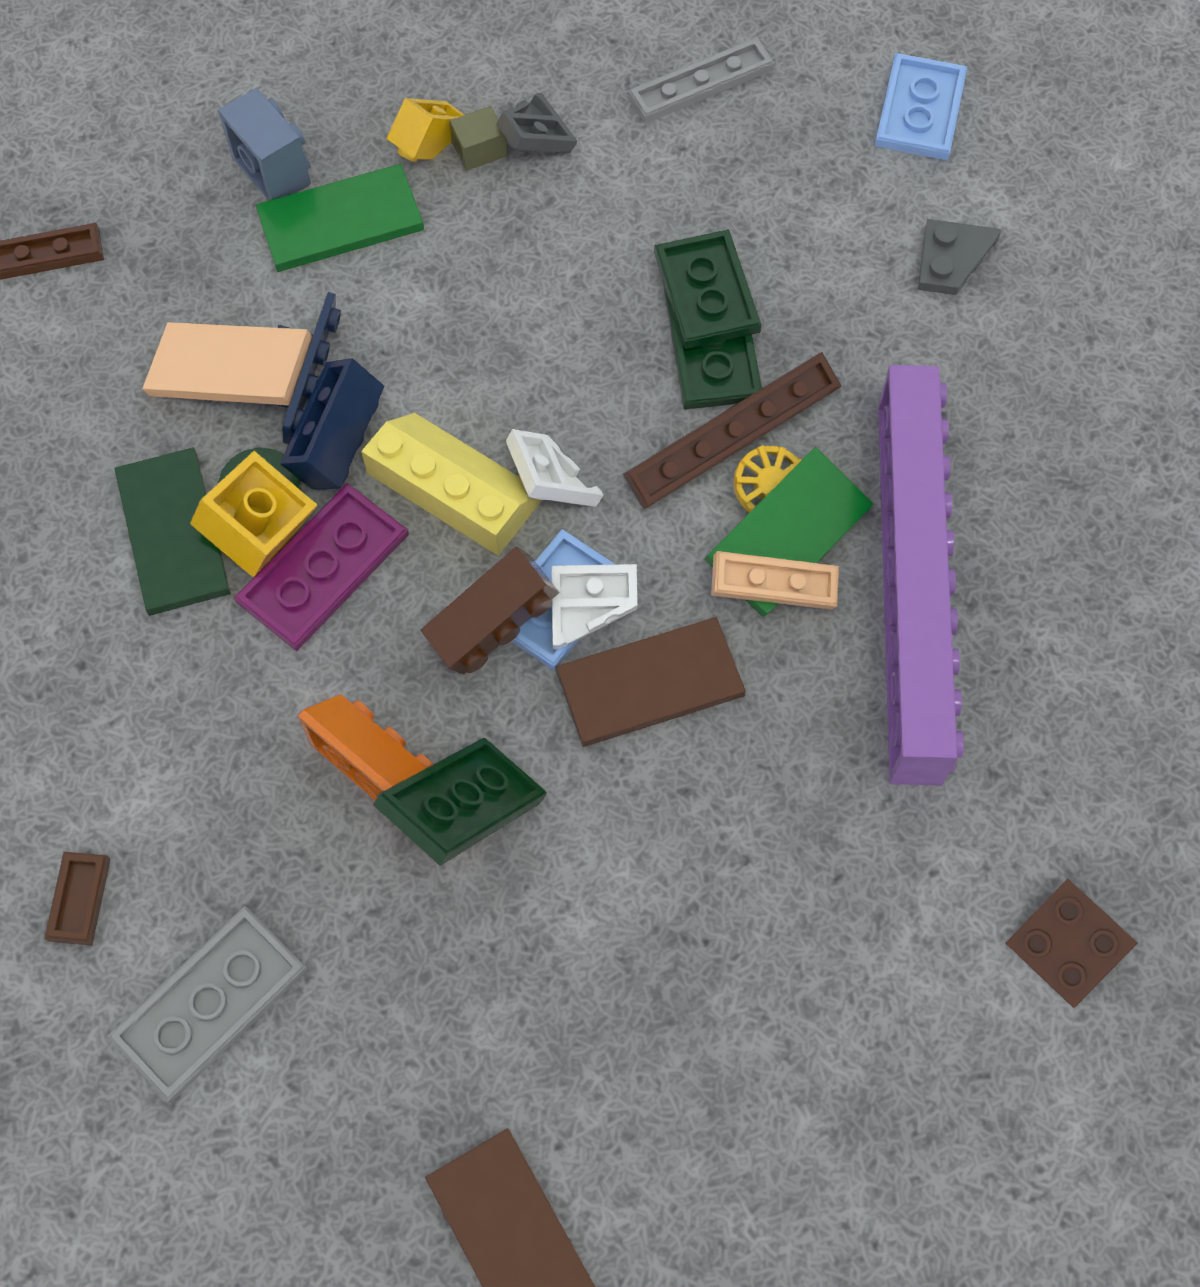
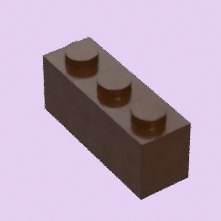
(490, 612)

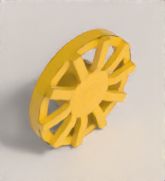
(766, 478)

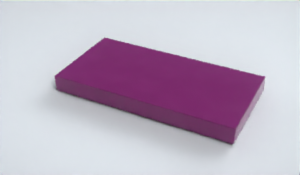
(321, 566)

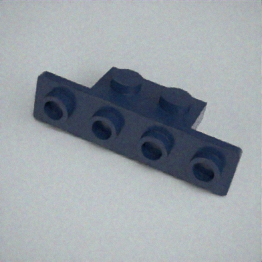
(316, 354)

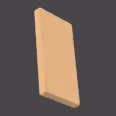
(228, 363)

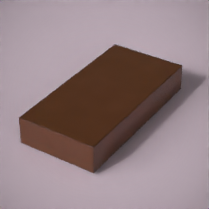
(77, 898)

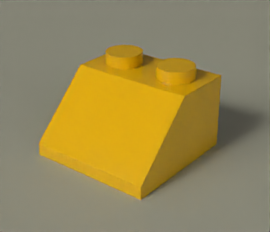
(252, 513)

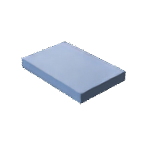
(921, 106)
(537, 633)

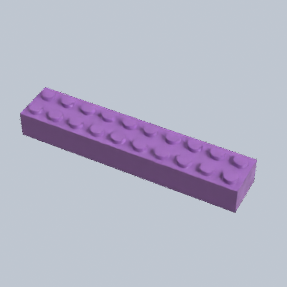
(918, 578)

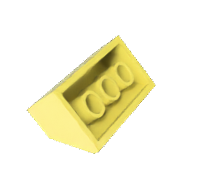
(449, 480)

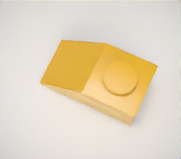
(422, 128)

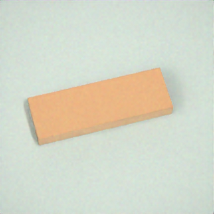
(775, 580)

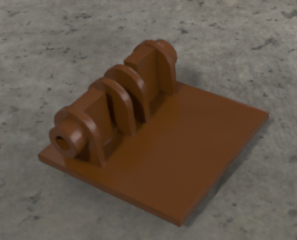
(1071, 943)

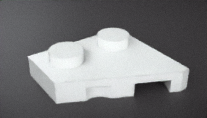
(547, 471)
(590, 599)

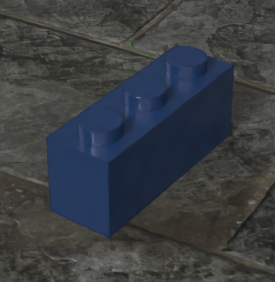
(333, 425)

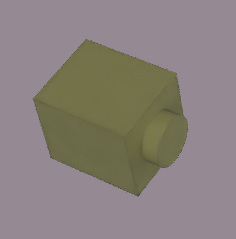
(478, 138)

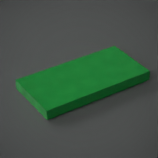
(339, 217)
(798, 517)

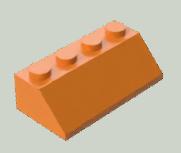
(358, 746)

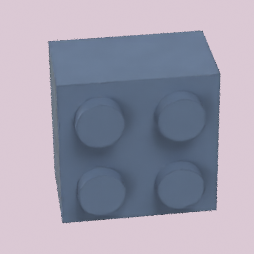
(265, 145)

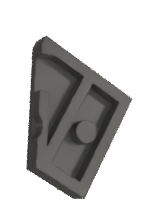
(536, 127)
(952, 253)

